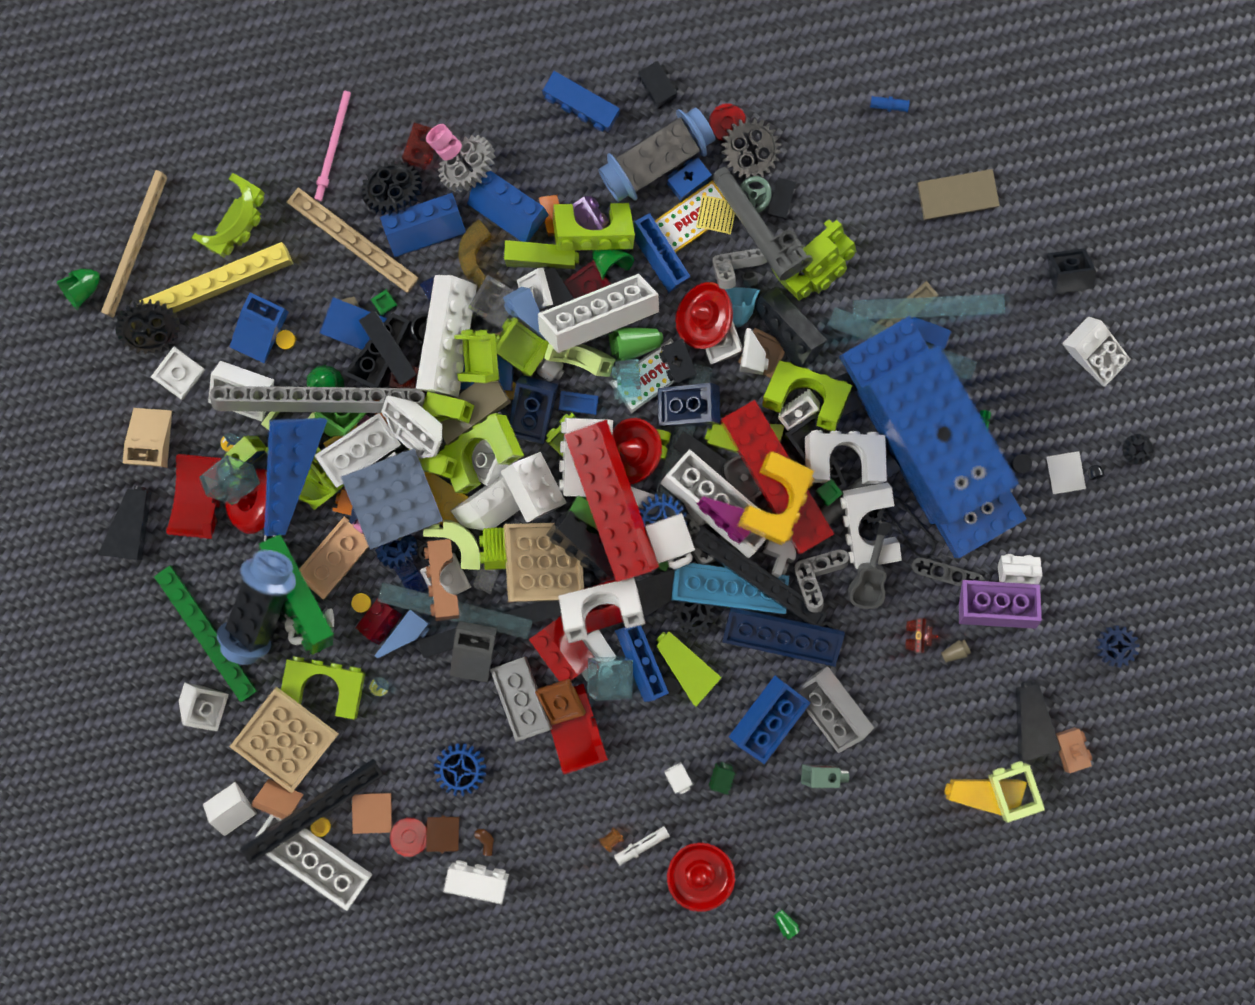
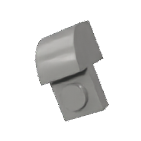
(784, 553)

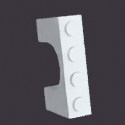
(869, 447)
(570, 483)
(858, 503)
(577, 605)

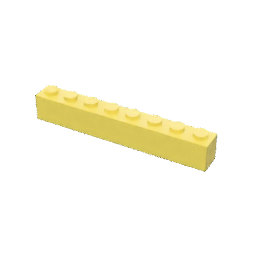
(224, 278)

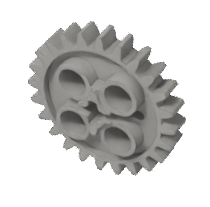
(478, 155)

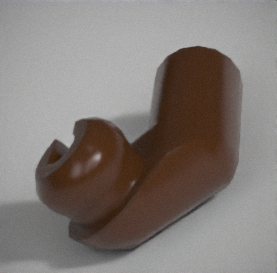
(486, 839)

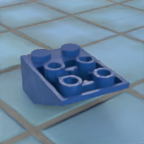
(258, 327)

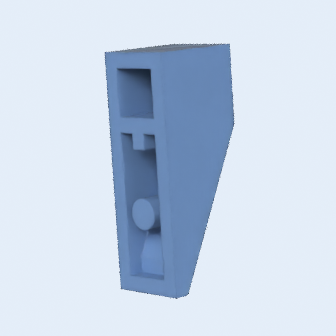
(524, 308)
(407, 631)

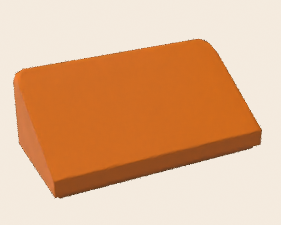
(547, 202)

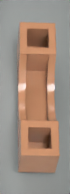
(439, 556)

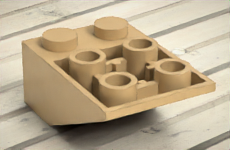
(148, 438)

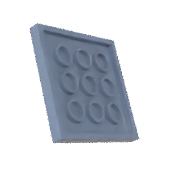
(391, 498)

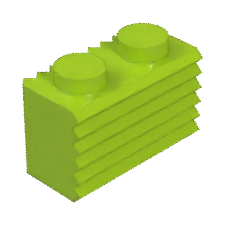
(494, 548)

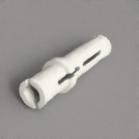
(641, 846)

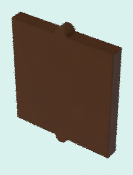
(442, 834)

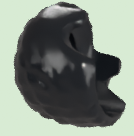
(418, 327)

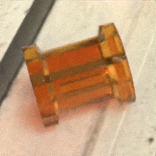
(611, 839)

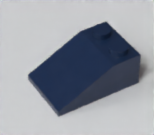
(689, 405)
(532, 408)

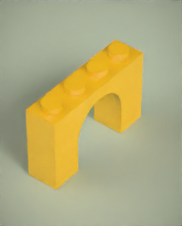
(796, 481)

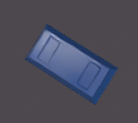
(578, 402)

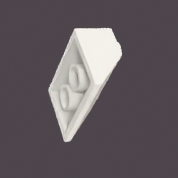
(231, 375)

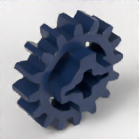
(390, 556)
(1117, 638)

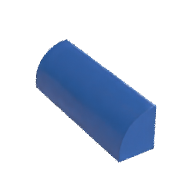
(659, 253)

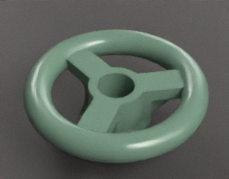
(763, 195)

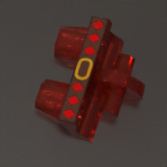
(919, 643)

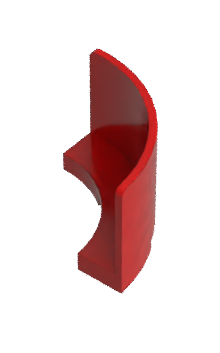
(192, 510)
(578, 738)

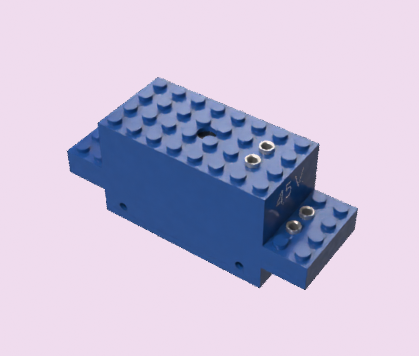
(935, 436)

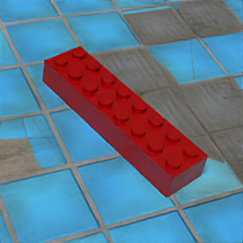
(753, 441)
(611, 500)

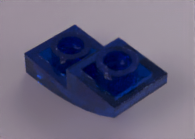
(411, 577)

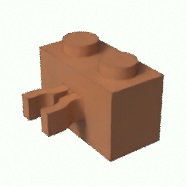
(1073, 750)

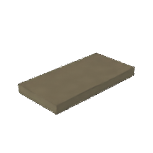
(958, 194)
(486, 397)

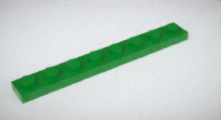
(204, 632)

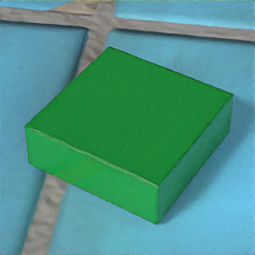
(384, 302)
(829, 492)

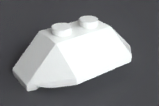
(413, 426)
(487, 506)

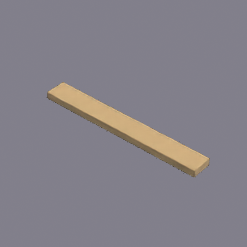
(353, 240)
(134, 244)

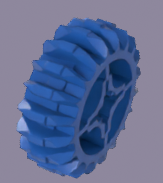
(652, 518)
(451, 767)

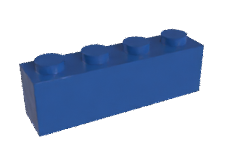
(581, 102)
(644, 665)

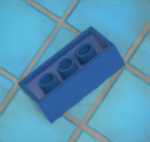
(507, 207)
(423, 225)
(769, 719)

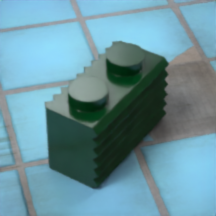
(722, 778)

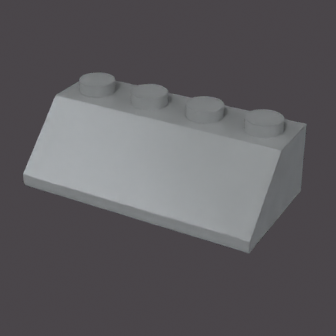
(834, 710)

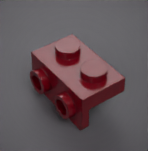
(378, 622)

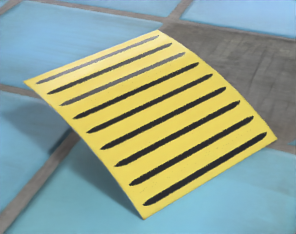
(715, 215)

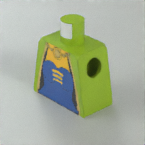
(248, 449)

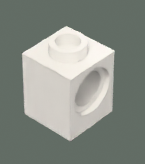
(678, 778)

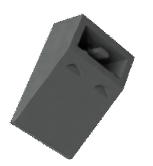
(473, 651)

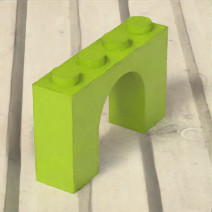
(574, 237)
(791, 377)
(442, 409)
(498, 434)
(349, 683)

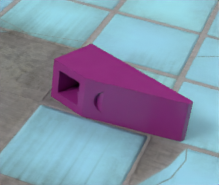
(724, 517)

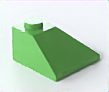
(338, 422)

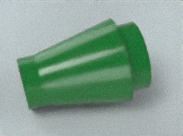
(787, 925)

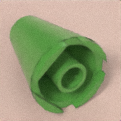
(632, 342)

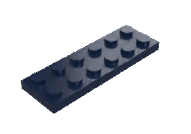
(783, 636)

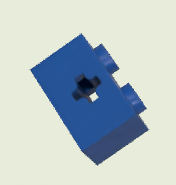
(683, 188)

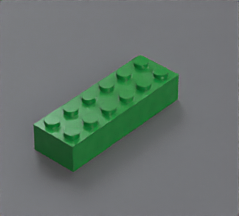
(302, 605)

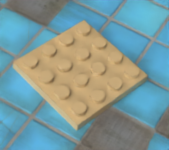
(537, 566)
(283, 740)

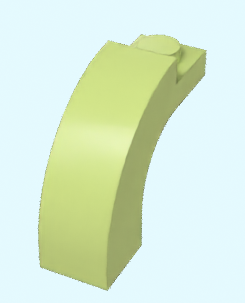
(585, 357)
(462, 537)

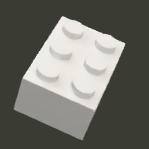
(533, 487)
(476, 882)

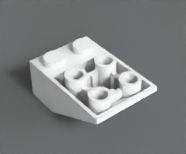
(1096, 350)

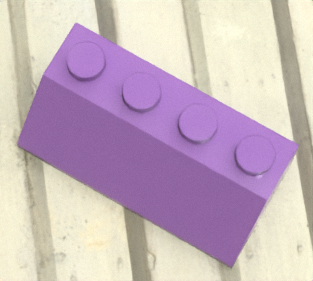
(1000, 604)

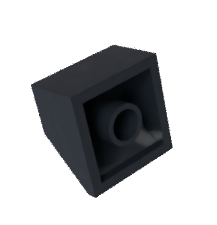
(1071, 270)

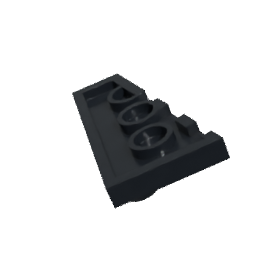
(655, 591)

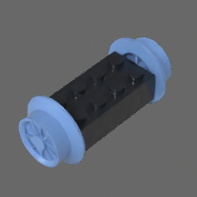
(657, 154)
(256, 607)

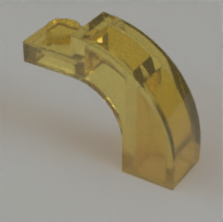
(469, 246)

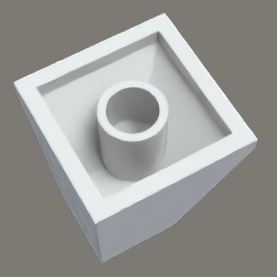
(753, 355)
(486, 464)
(201, 706)

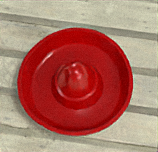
(704, 316)
(638, 448)
(249, 512)
(700, 877)

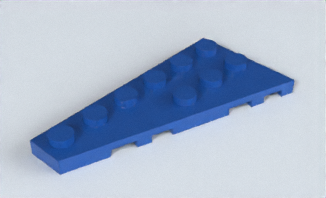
(289, 459)

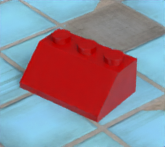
(603, 615)
(563, 658)

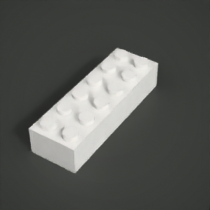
(598, 313)
(441, 352)
(694, 479)
(320, 865)

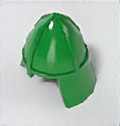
(606, 258)
(79, 286)
(325, 377)

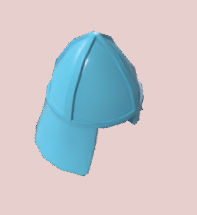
(743, 303)

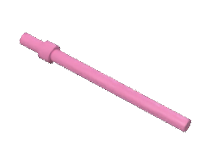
(323, 180)

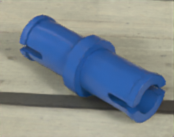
(890, 104)

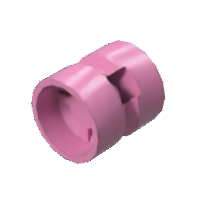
(443, 141)

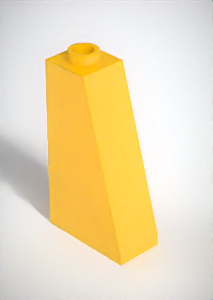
(980, 794)

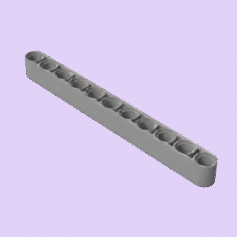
(308, 398)

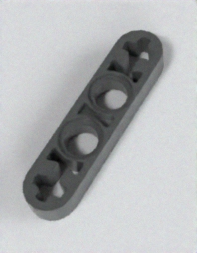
(948, 571)

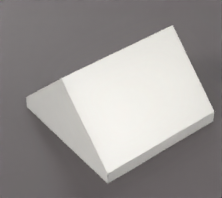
(727, 348)
(228, 809)

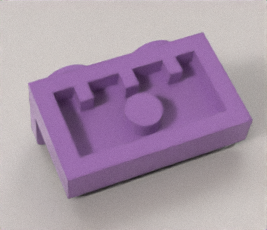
(588, 214)

